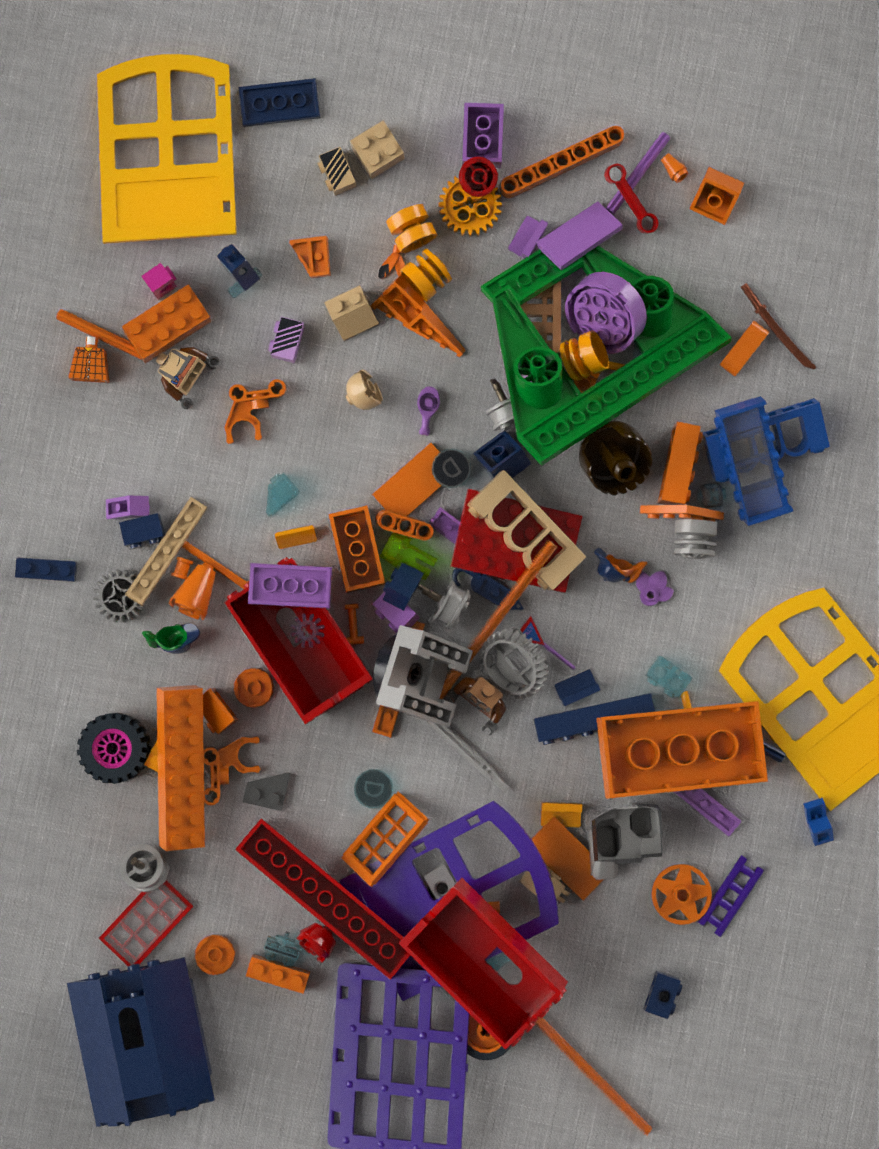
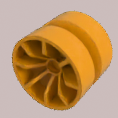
(411, 227)

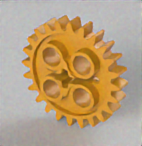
(475, 221)

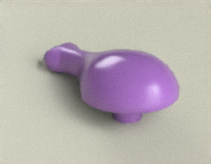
(428, 404)

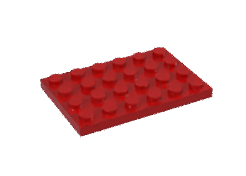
(485, 552)

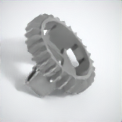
(504, 672)

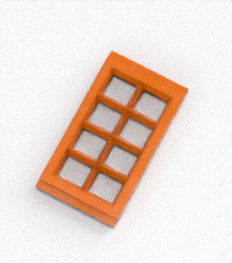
(385, 839)

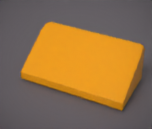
(296, 537)

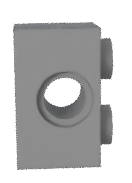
(436, 876)

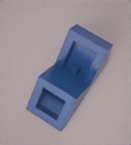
(817, 821)

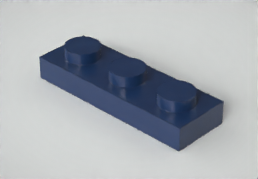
(45, 569)

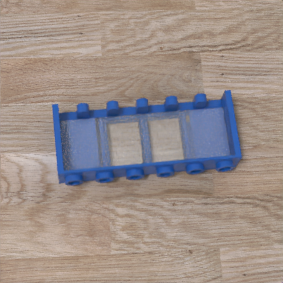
(752, 461)

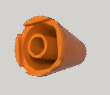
(195, 592)

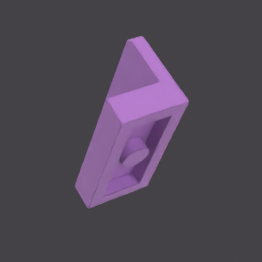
(527, 236)

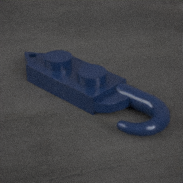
(487, 588)

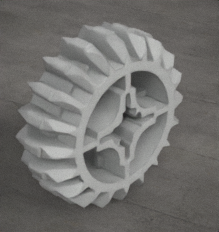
(111, 599)

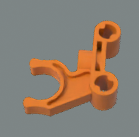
(250, 401)
(220, 766)

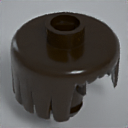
(615, 458)

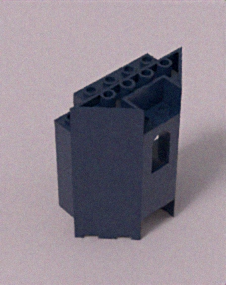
(151, 1079)

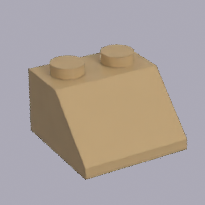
(351, 313)

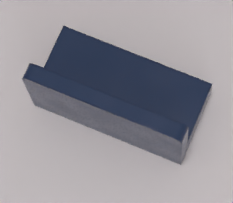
(577, 687)

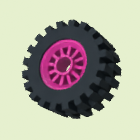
(135, 739)

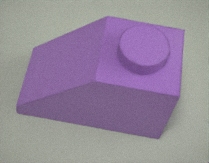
(127, 507)

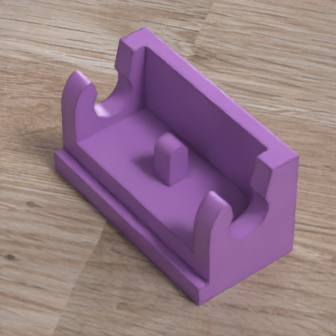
(445, 524)

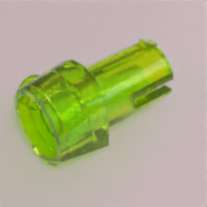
(400, 550)

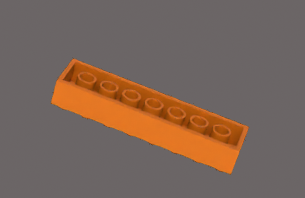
(180, 767)

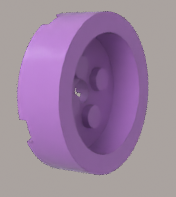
(614, 300)

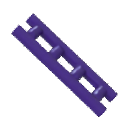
(743, 893)

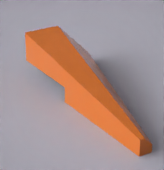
(406, 305)

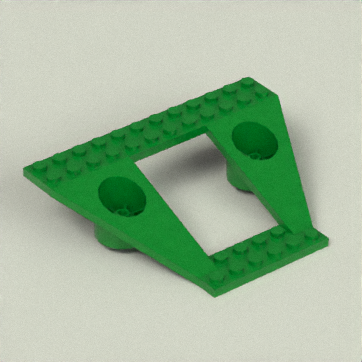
(554, 412)

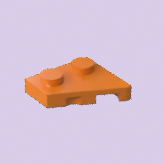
(314, 255)

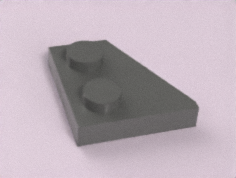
(267, 792)

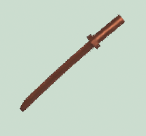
(760, 309)

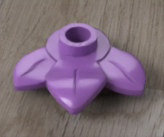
(656, 586)

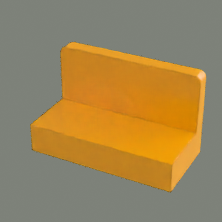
(566, 813)

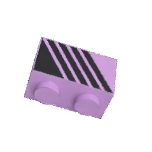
(287, 339)

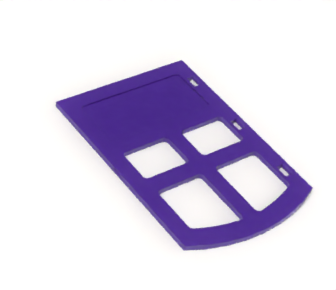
(404, 900)

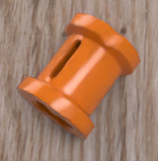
(182, 568)

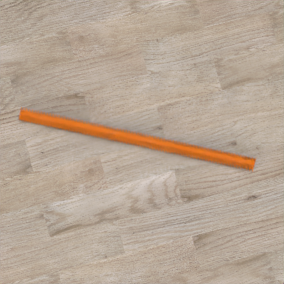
(503, 610)
(597, 1079)

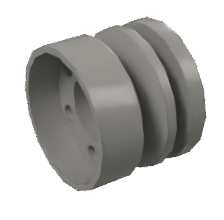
(695, 538)

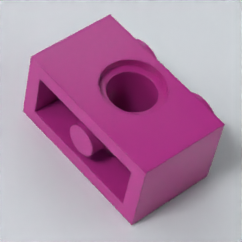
(160, 280)

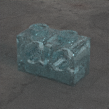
(670, 672)

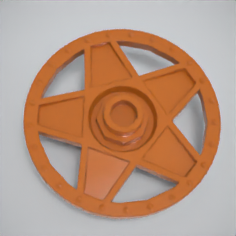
(681, 894)

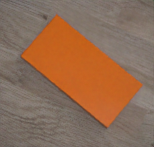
(410, 484)
(566, 857)

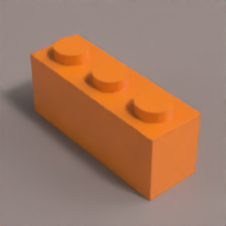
(278, 973)

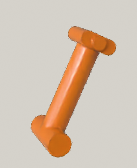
(354, 638)

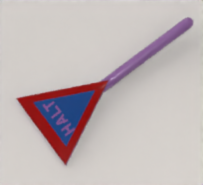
(531, 631)

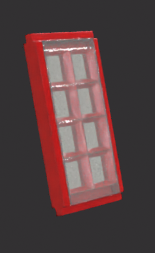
(145, 923)

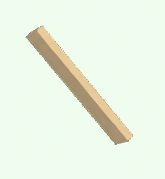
(166, 551)

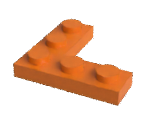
(682, 511)

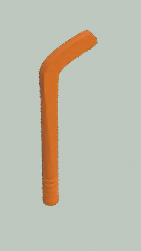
(217, 566)

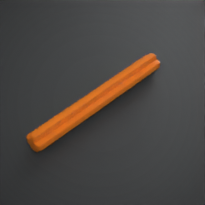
(96, 331)

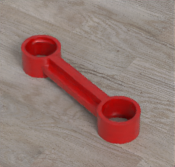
(631, 198)

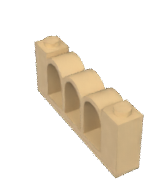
(492, 494)

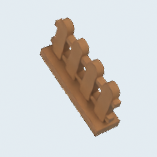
(548, 310)

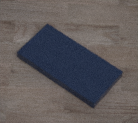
(279, 102)

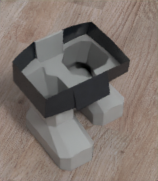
(624, 837)

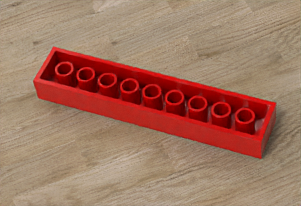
(324, 898)

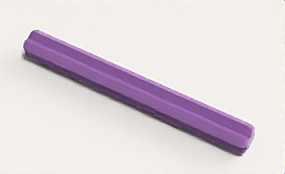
(640, 170)

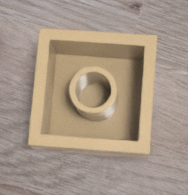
(377, 149)

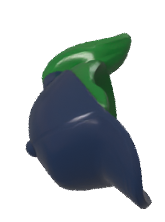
(174, 638)

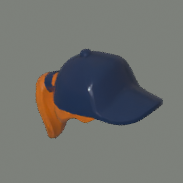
(615, 569)

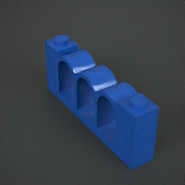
(813, 436)

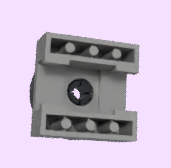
(413, 672)

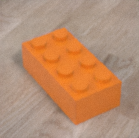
(166, 323)
(679, 464)
(357, 549)

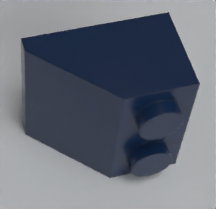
(502, 454)

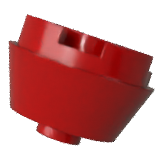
(478, 176)
(317, 941)

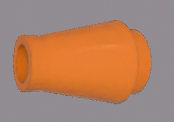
(675, 169)

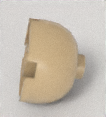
(362, 391)

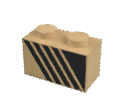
(337, 171)

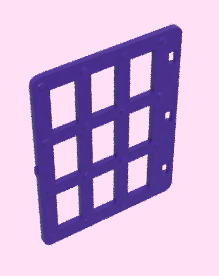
(344, 1073)

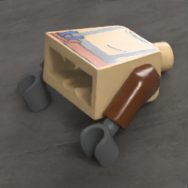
(181, 370)

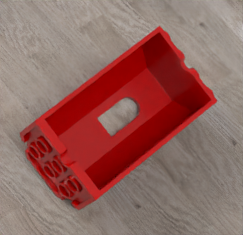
(309, 677)
(453, 949)

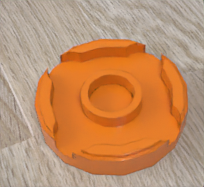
(253, 687)
(215, 954)

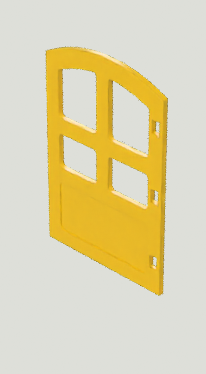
(167, 198)
(844, 746)

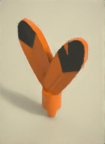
(394, 259)

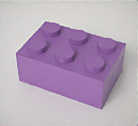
(483, 132)

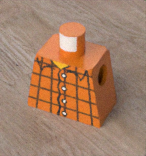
(89, 363)

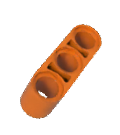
(744, 348)
(411, 531)

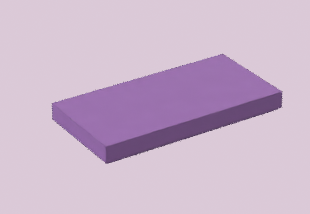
(579, 235)
(290, 585)

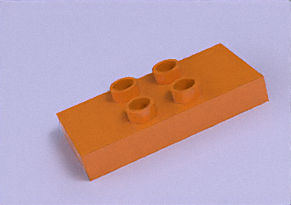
(681, 749)

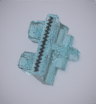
(283, 946)

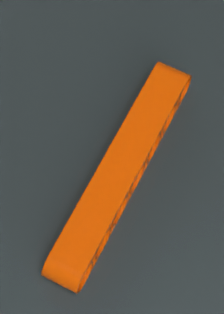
(567, 154)

